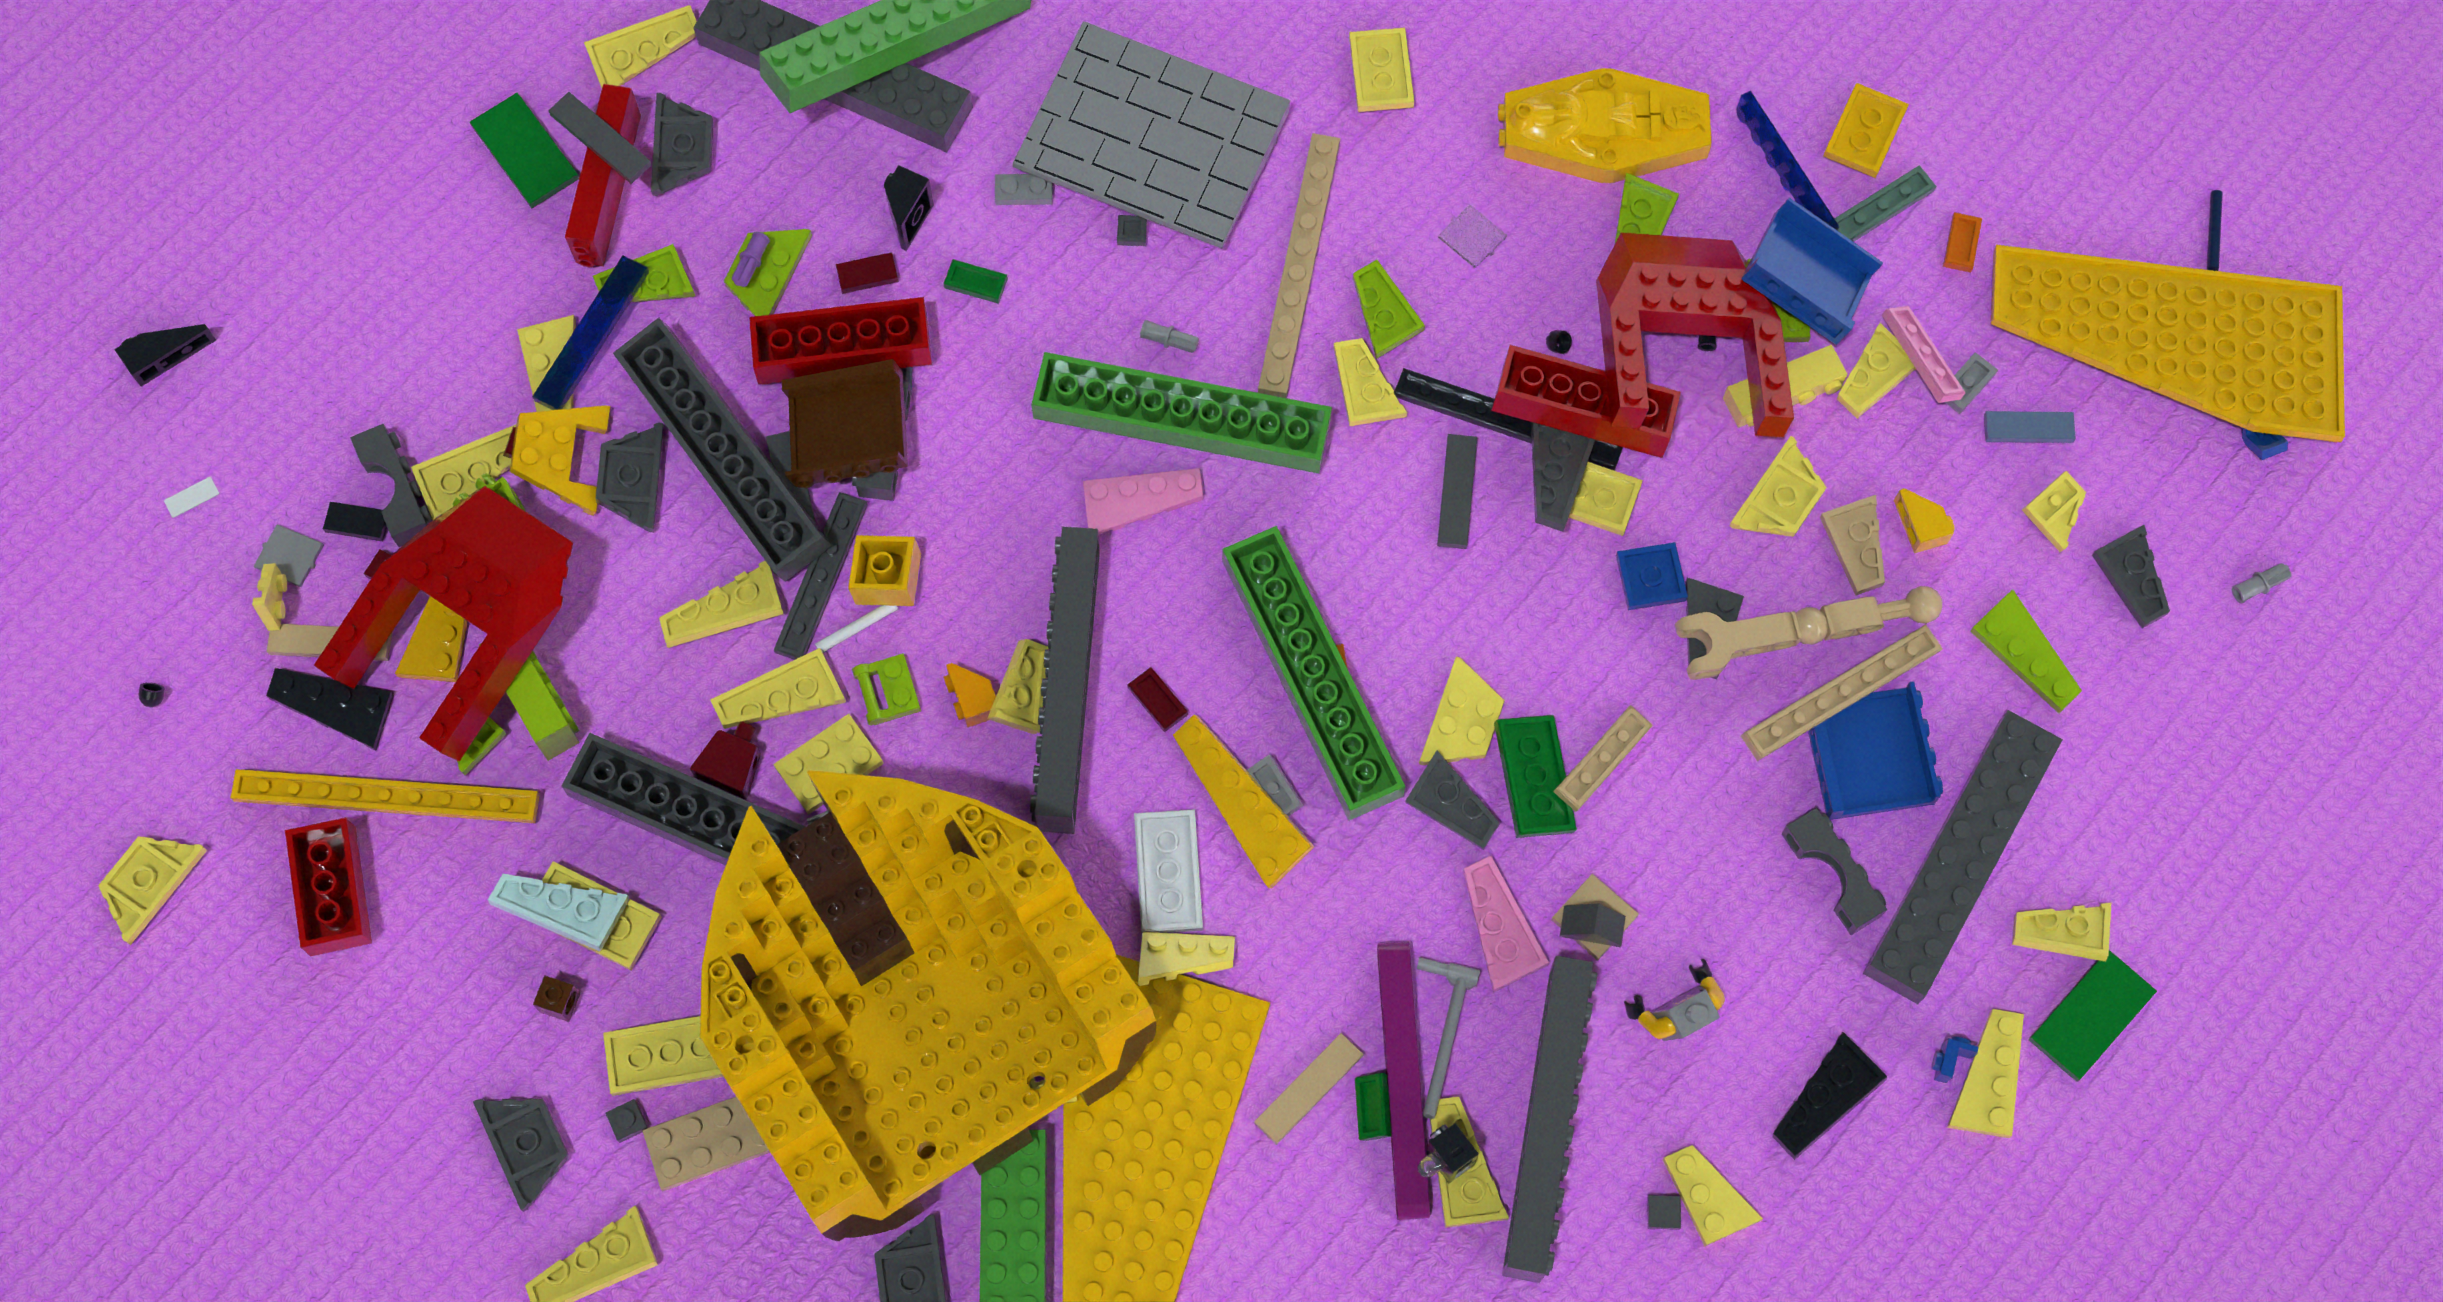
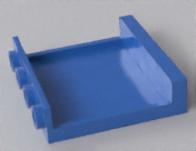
(1811, 270)
(1876, 756)

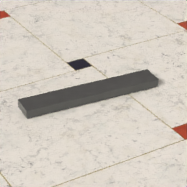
(820, 578)

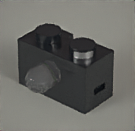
(1448, 1153)

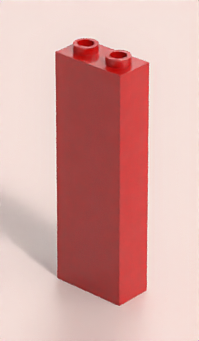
(599, 184)

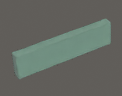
(1885, 204)

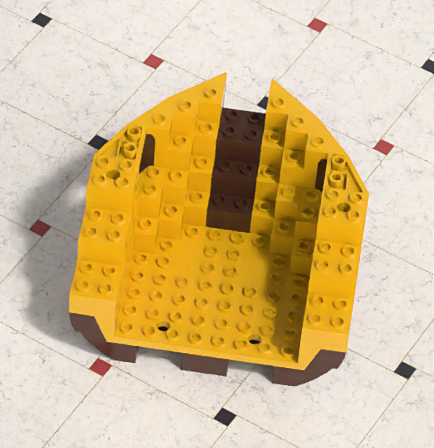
(903, 990)

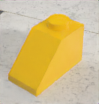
(1923, 521)

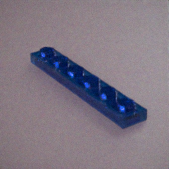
(1781, 158)
(590, 334)

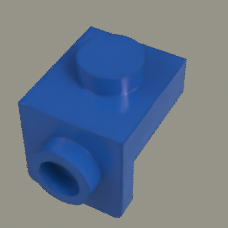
(2264, 444)
(1945, 1060)

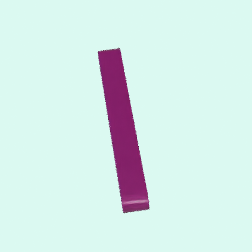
(1403, 1080)

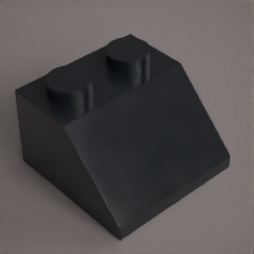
(908, 203)

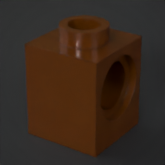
(556, 998)

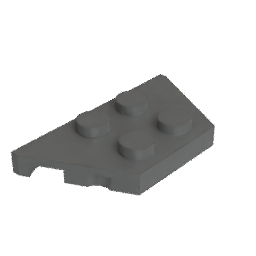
(680, 145)
(631, 476)
(524, 1144)
(911, 1266)

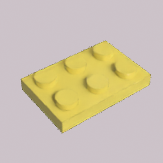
(1381, 69)
(1605, 498)
(835, 749)

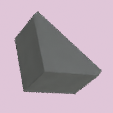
(1592, 924)

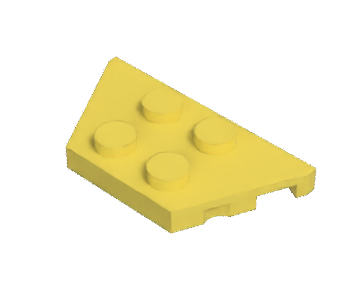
(1782, 495)
(1463, 717)
(146, 880)

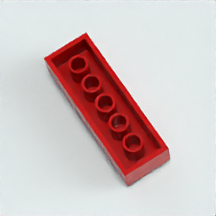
(839, 338)
(1576, 401)

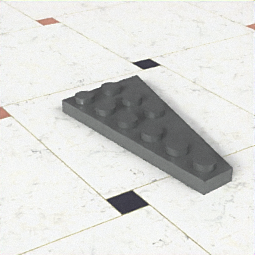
(1557, 471)

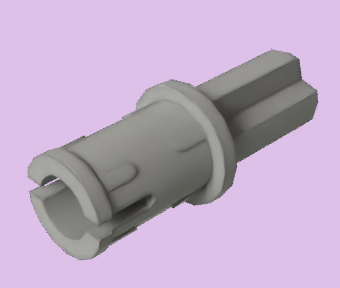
(1169, 336)
(2261, 582)

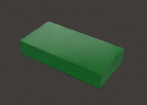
(975, 281)
(1373, 1107)

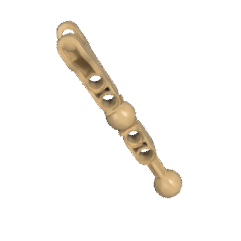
(1809, 626)

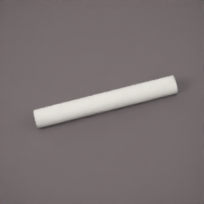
(855, 627)

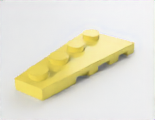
(634, 49)
(541, 347)
(457, 471)
(737, 604)
(1990, 1087)
(1472, 1195)
(603, 1261)

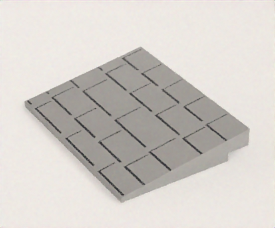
(1153, 134)

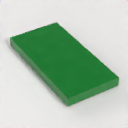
(524, 150)
(1531, 773)
(2092, 1016)

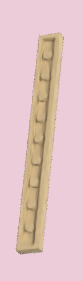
(1299, 266)

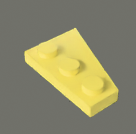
(1876, 372)
(1363, 386)
(2069, 932)

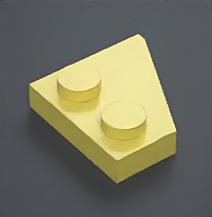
(2057, 509)
(270, 604)

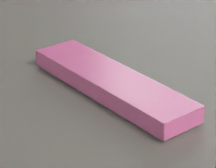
(1923, 354)

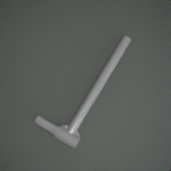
(1462, 979)

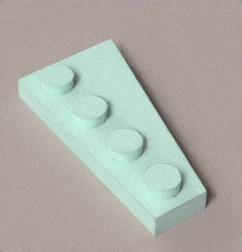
(569, 911)

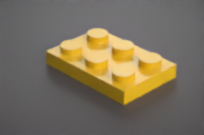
(1865, 130)

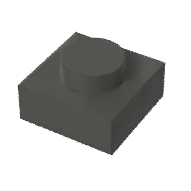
(626, 1120)

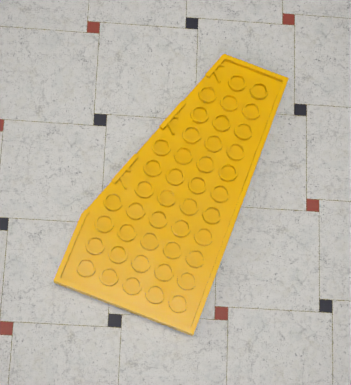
(2215, 340)
(1152, 1146)

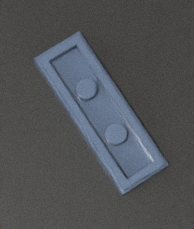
(2029, 427)

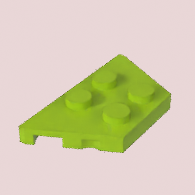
(775, 272)

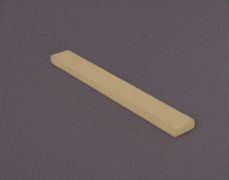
(1841, 692)

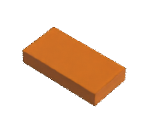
(1962, 242)

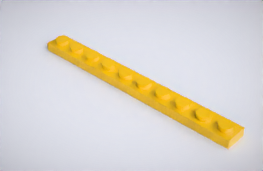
(385, 796)

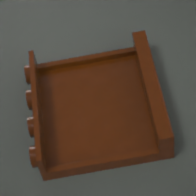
(846, 423)

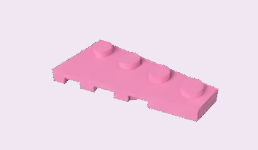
(1127, 499)
(1504, 933)

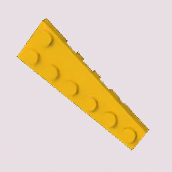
(1255, 819)

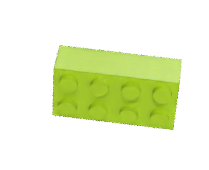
(542, 709)

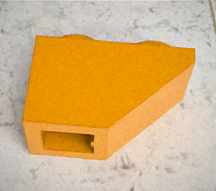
(973, 694)

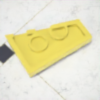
(1020, 691)
(1176, 954)
(1709, 1199)

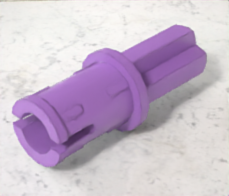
(750, 259)

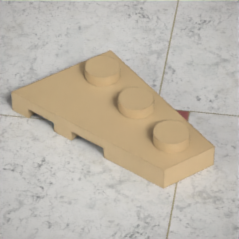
(1855, 539)

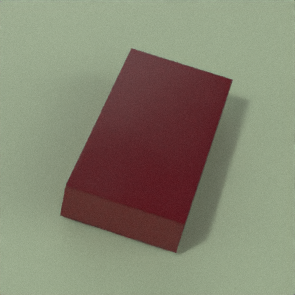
(867, 273)
(1157, 699)

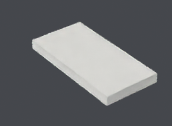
(1168, 871)

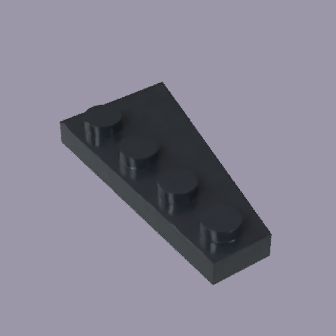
(353, 712)
(1833, 1092)

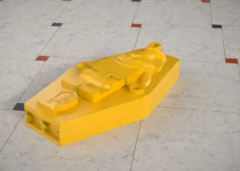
(1605, 125)

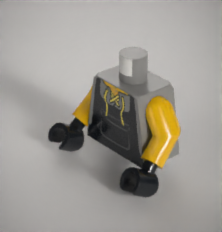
(1684, 1013)

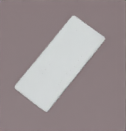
(191, 497)

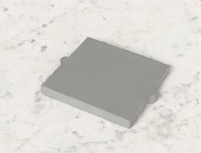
(291, 553)

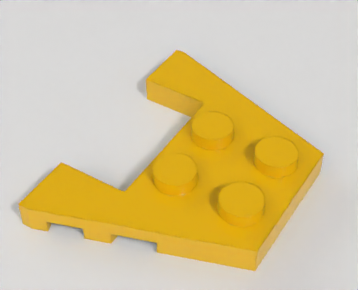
(545, 450)

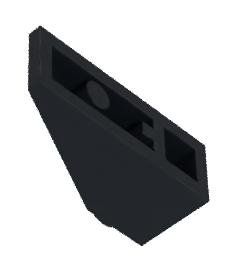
(158, 351)

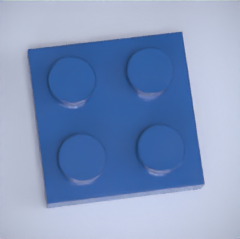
(1651, 576)

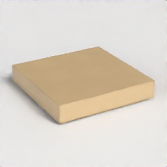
(1594, 892)

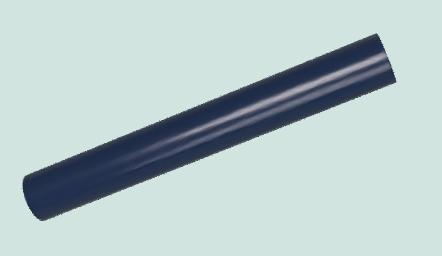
(2214, 230)

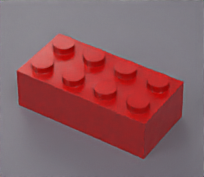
(328, 887)

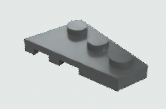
(2133, 575)
(1710, 599)
(1451, 803)

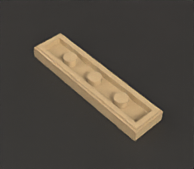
(309, 641)
(1603, 758)
(1308, 1089)

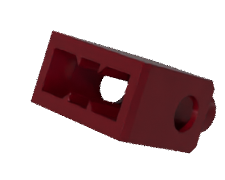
(729, 761)

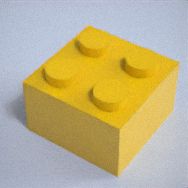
(884, 570)

